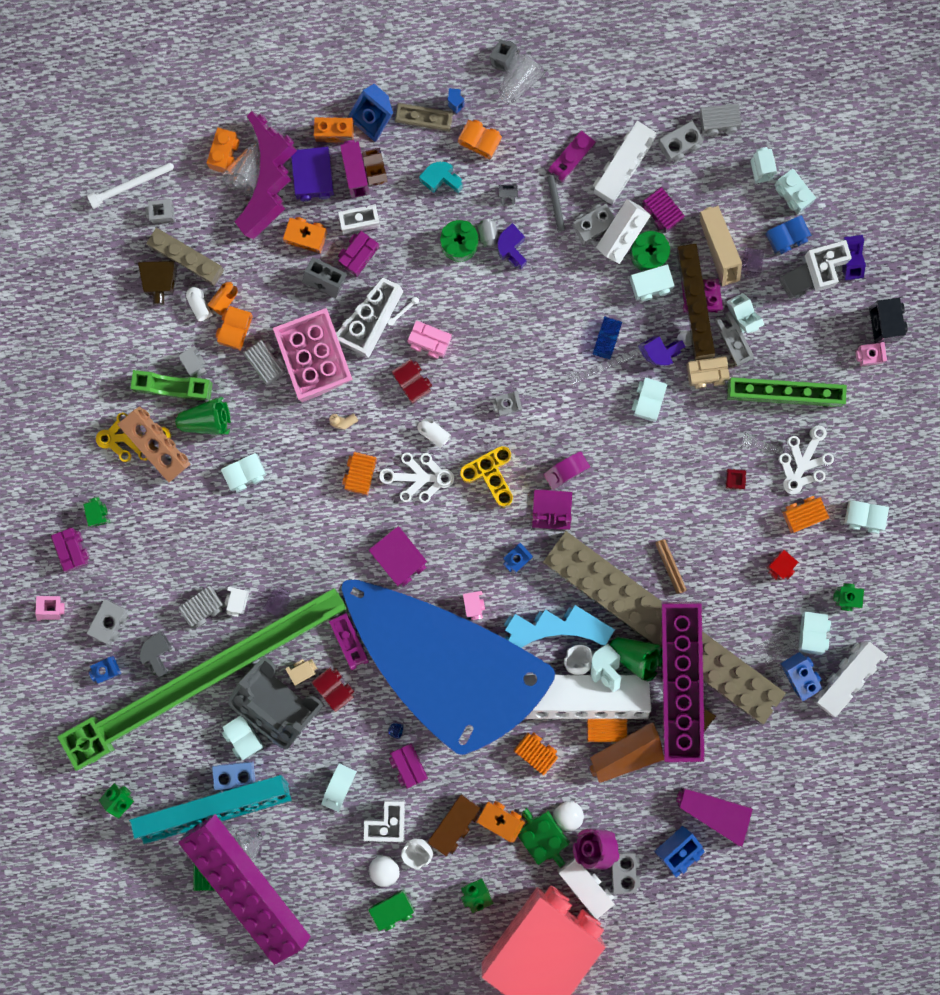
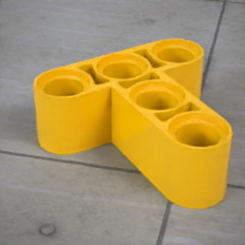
(487, 474)

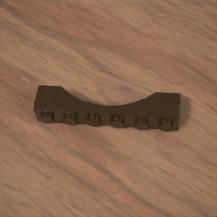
(696, 302)

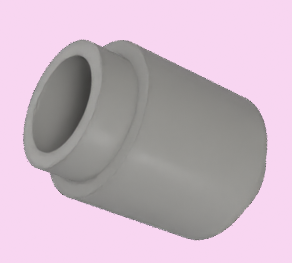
(488, 233)

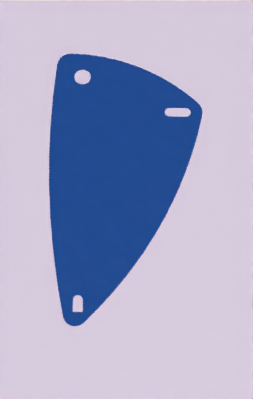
(447, 666)

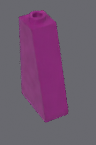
(719, 814)

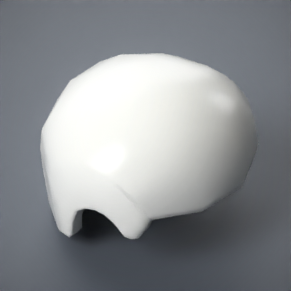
(578, 659)
(568, 816)
(417, 853)
(383, 871)

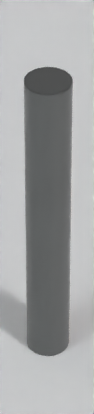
(556, 203)

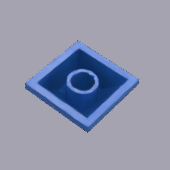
(371, 111)

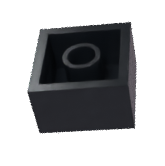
(888, 320)

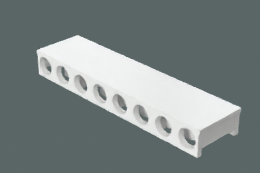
(582, 694)

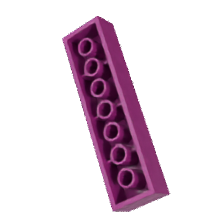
(682, 681)
(244, 889)

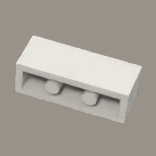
(623, 231)
(587, 888)

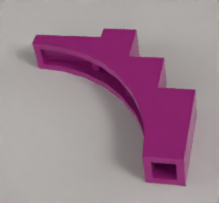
(265, 203)

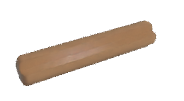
(670, 566)

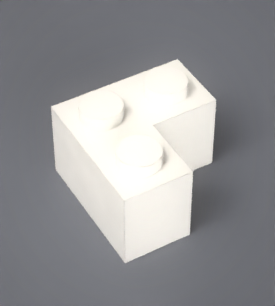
(822, 263)
(389, 828)

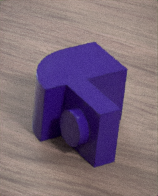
(507, 244)
(856, 266)
(658, 354)

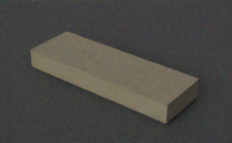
(423, 117)

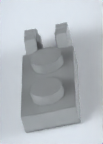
(734, 341)

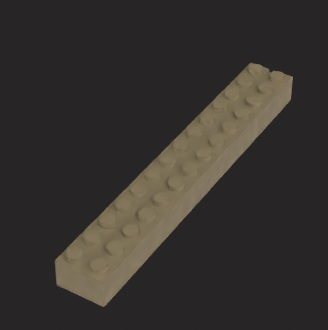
(643, 614)

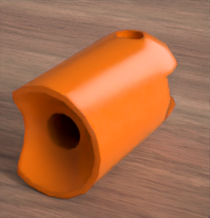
(223, 297)

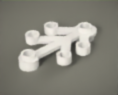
(804, 463)
(420, 477)

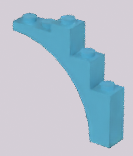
(577, 623)

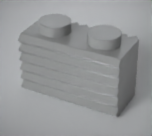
(720, 119)
(265, 363)
(201, 606)

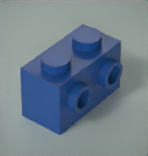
(801, 676)

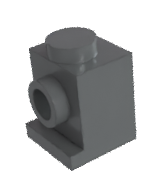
(502, 55)

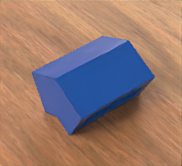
(455, 100)

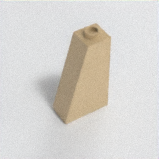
(721, 245)

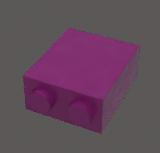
(354, 169)
(398, 557)

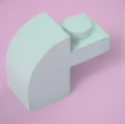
(744, 314)
(603, 667)
(338, 787)

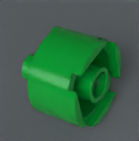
(650, 240)
(450, 246)

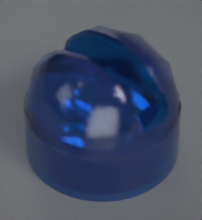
(396, 730)

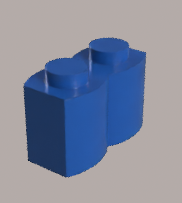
(788, 234)

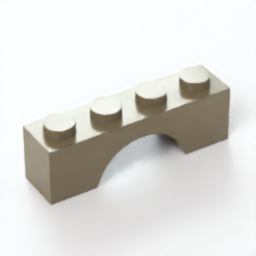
(185, 256)

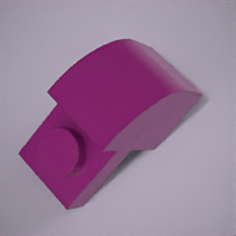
(566, 470)

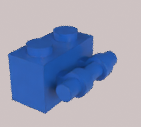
(680, 851)

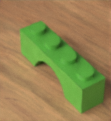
(169, 386)

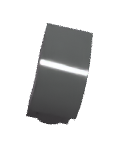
(152, 649)

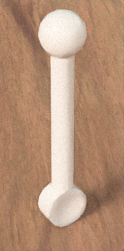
(391, 321)

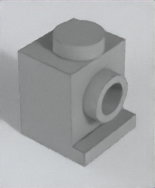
(157, 205)
(193, 362)
(514, 407)

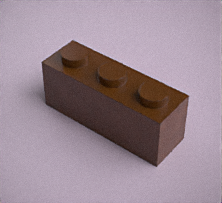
(454, 825)

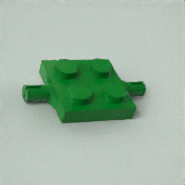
(543, 837)

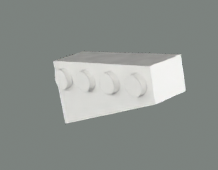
(370, 318)

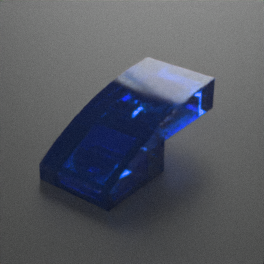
(607, 337)

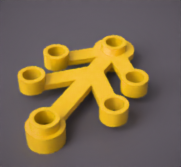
(113, 437)

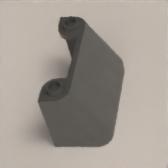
(272, 705)

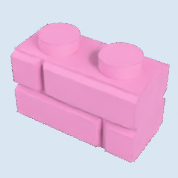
(429, 340)

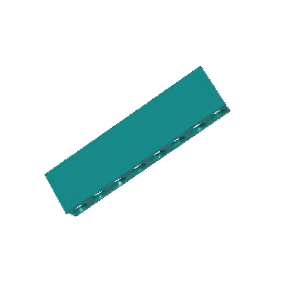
(224, 802)

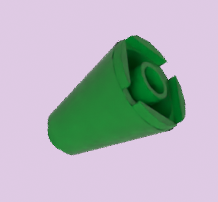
(205, 418)
(639, 656)

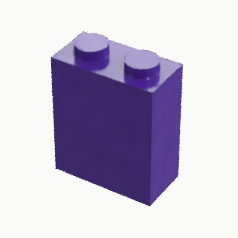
(312, 173)

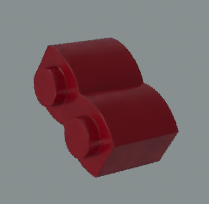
(411, 381)
(333, 689)

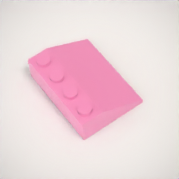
(312, 355)

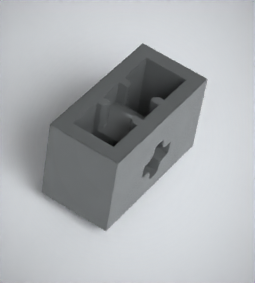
(324, 277)

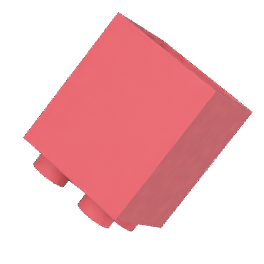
(544, 948)

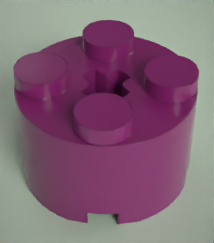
(596, 849)

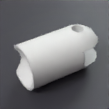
(198, 303)
(433, 432)

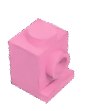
(865, 359)
(43, 603)
(474, 605)

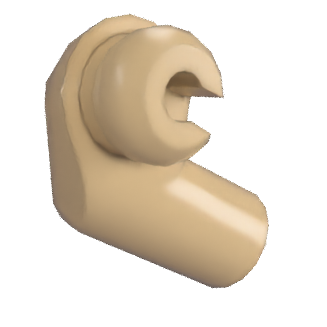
(342, 423)

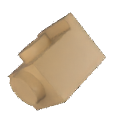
(302, 671)

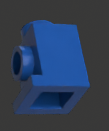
(521, 551)
(111, 667)

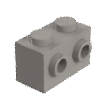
(593, 224)

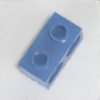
(233, 772)

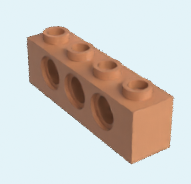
(144, 442)

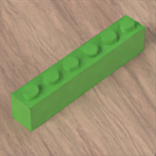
(786, 392)

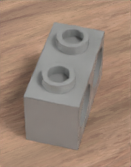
(678, 139)
(619, 873)

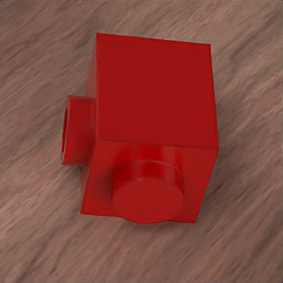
(782, 566)

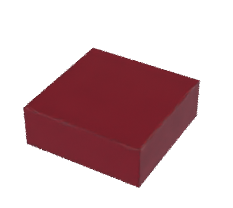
(735, 479)

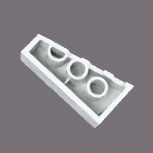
(625, 162)
(849, 677)

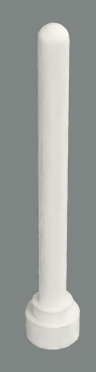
(97, 199)

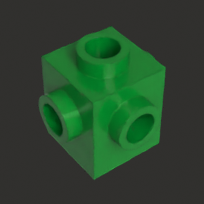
(855, 595)
(116, 800)
(476, 896)

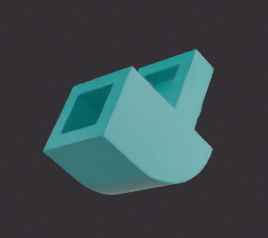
(438, 173)

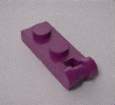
(572, 155)
(348, 640)

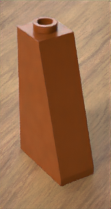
(628, 754)

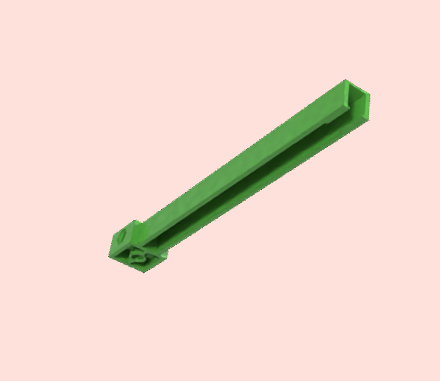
(93, 738)

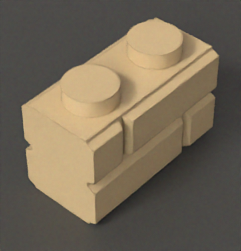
(707, 372)

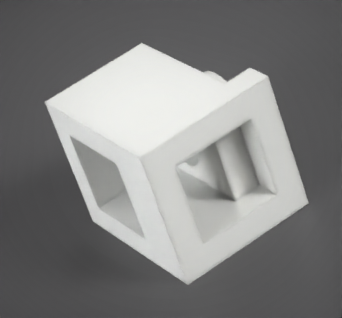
(236, 601)

